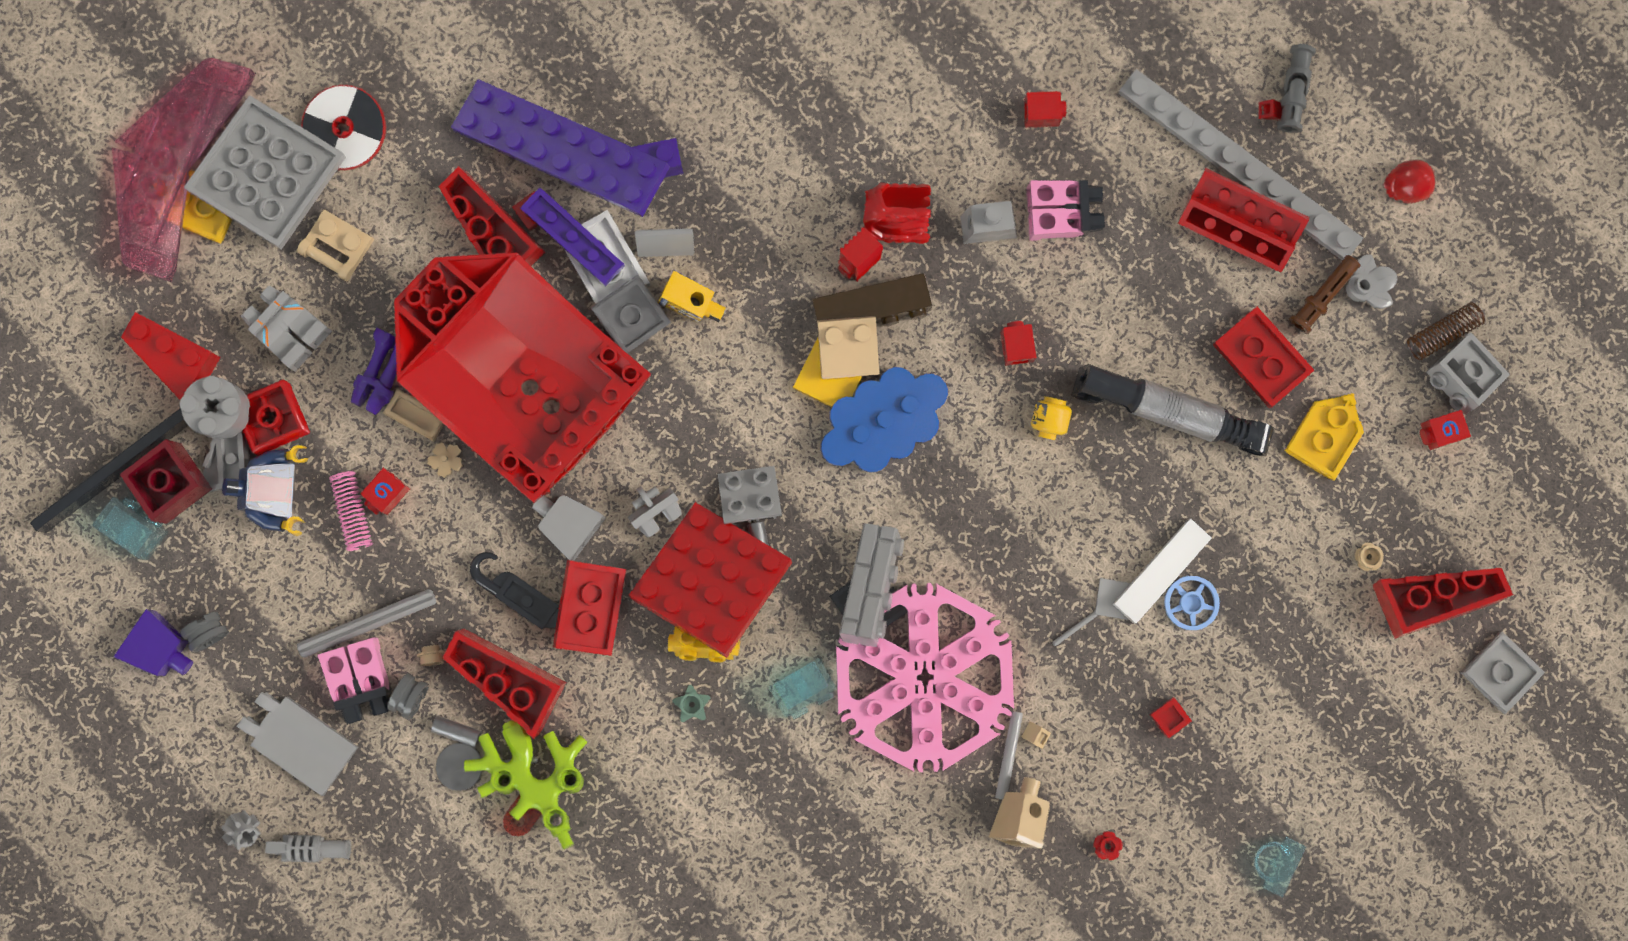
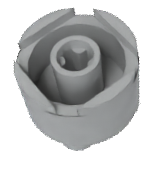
(199, 404)

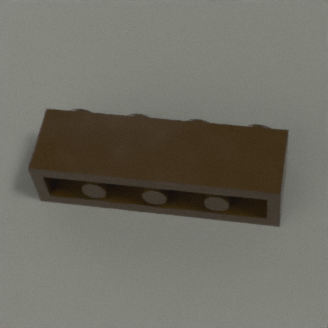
(883, 300)

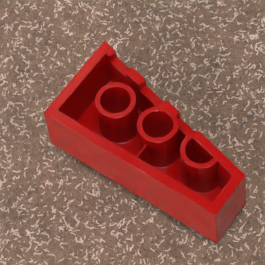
(485, 220)
(1438, 597)
(509, 681)

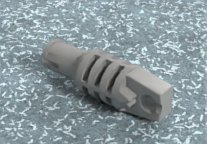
(308, 848)

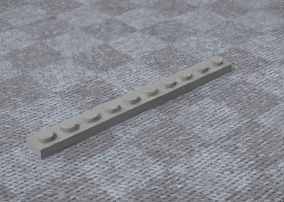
(1237, 161)

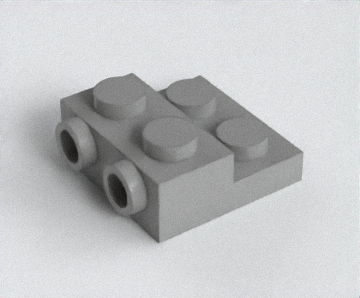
(1467, 374)

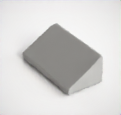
(664, 242)

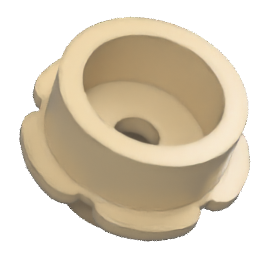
(1376, 557)
(431, 655)

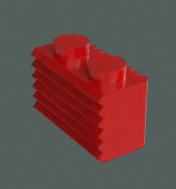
(859, 255)

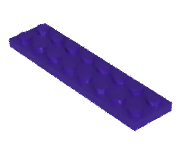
(560, 147)

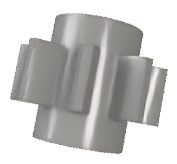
(241, 830)

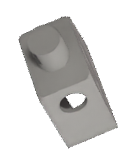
(988, 222)
(567, 524)

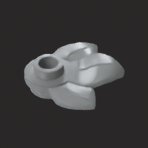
(1375, 283)

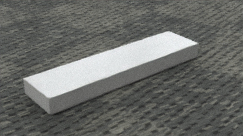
(1162, 571)

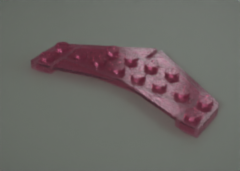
(166, 147)

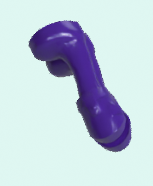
(368, 381)

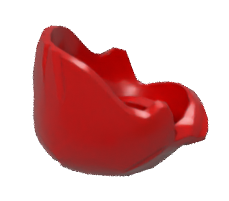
(1410, 181)

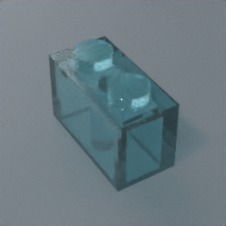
(130, 527)
(803, 688)

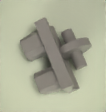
(643, 517)

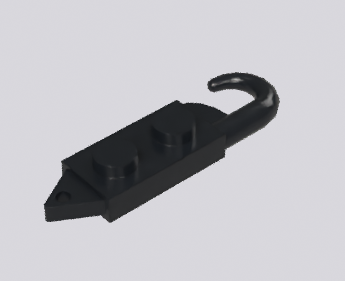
(516, 594)

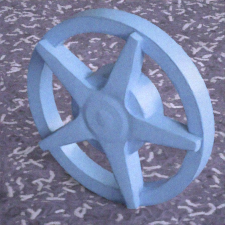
(1191, 603)

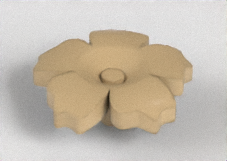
(445, 459)

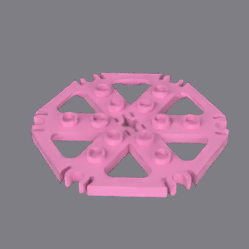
(949, 690)

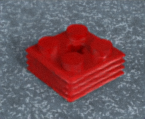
(287, 425)

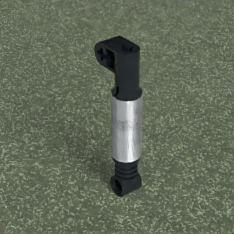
(1176, 408)

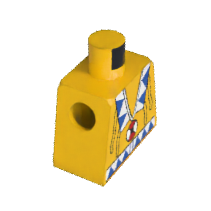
(677, 298)

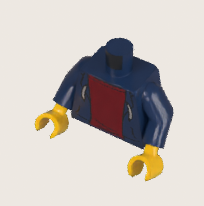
(267, 489)

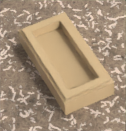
(413, 415)

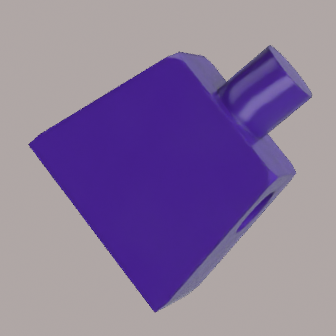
(154, 646)

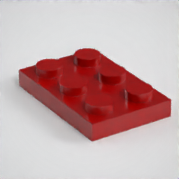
(1263, 357)
(589, 608)

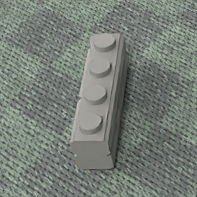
(870, 585)

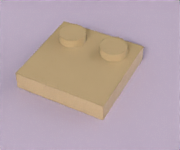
(848, 347)

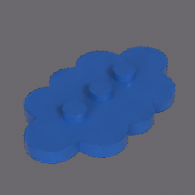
(884, 419)

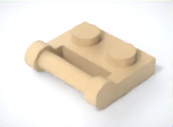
(339, 236)

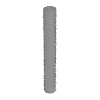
(1009, 754)

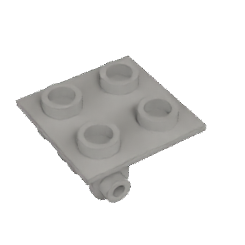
(749, 495)

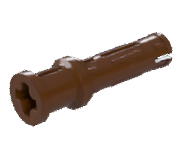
(1316, 304)

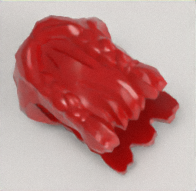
(898, 212)

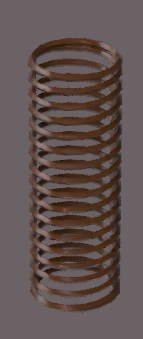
(1415, 340)

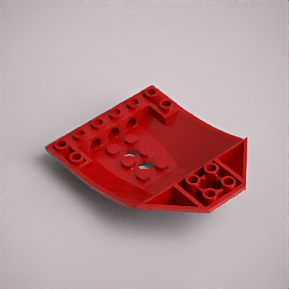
(483, 328)

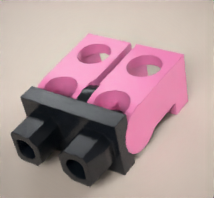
(1063, 209)
(355, 677)

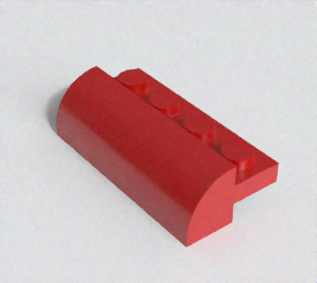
(1243, 220)

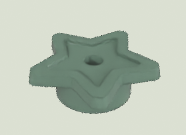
(687, 711)

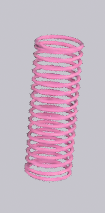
(350, 547)

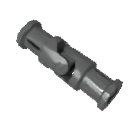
(1297, 89)

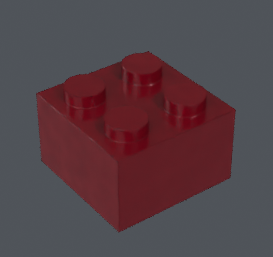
(166, 481)

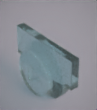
(1277, 863)

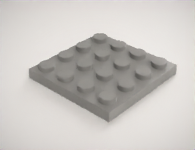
(265, 172)

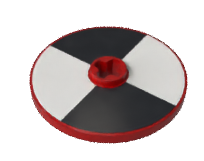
(360, 113)

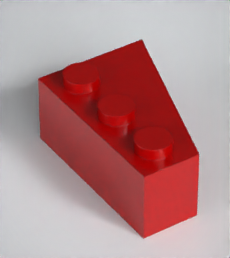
(169, 355)

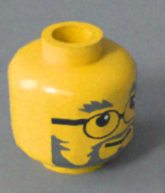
(1051, 417)

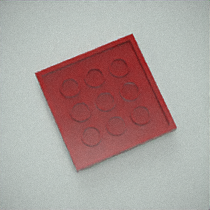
(710, 579)

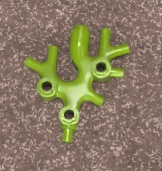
(533, 792)

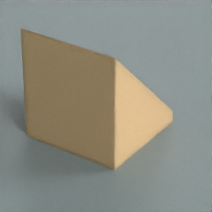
(1034, 734)

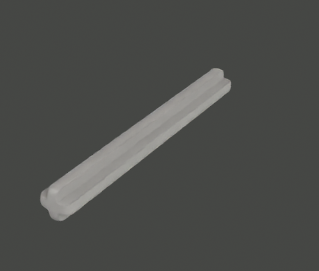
(366, 623)

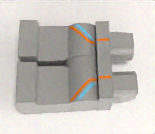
(277, 323)

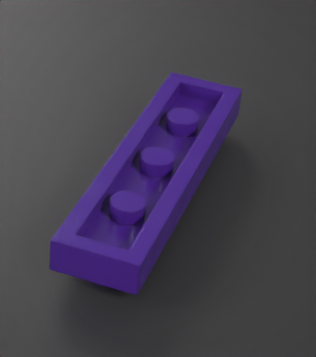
(572, 236)

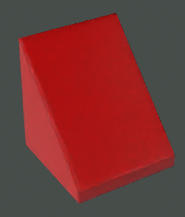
(1272, 109)

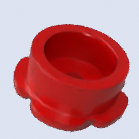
(1111, 853)

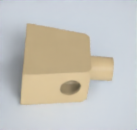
(1022, 817)

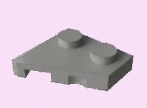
(225, 460)

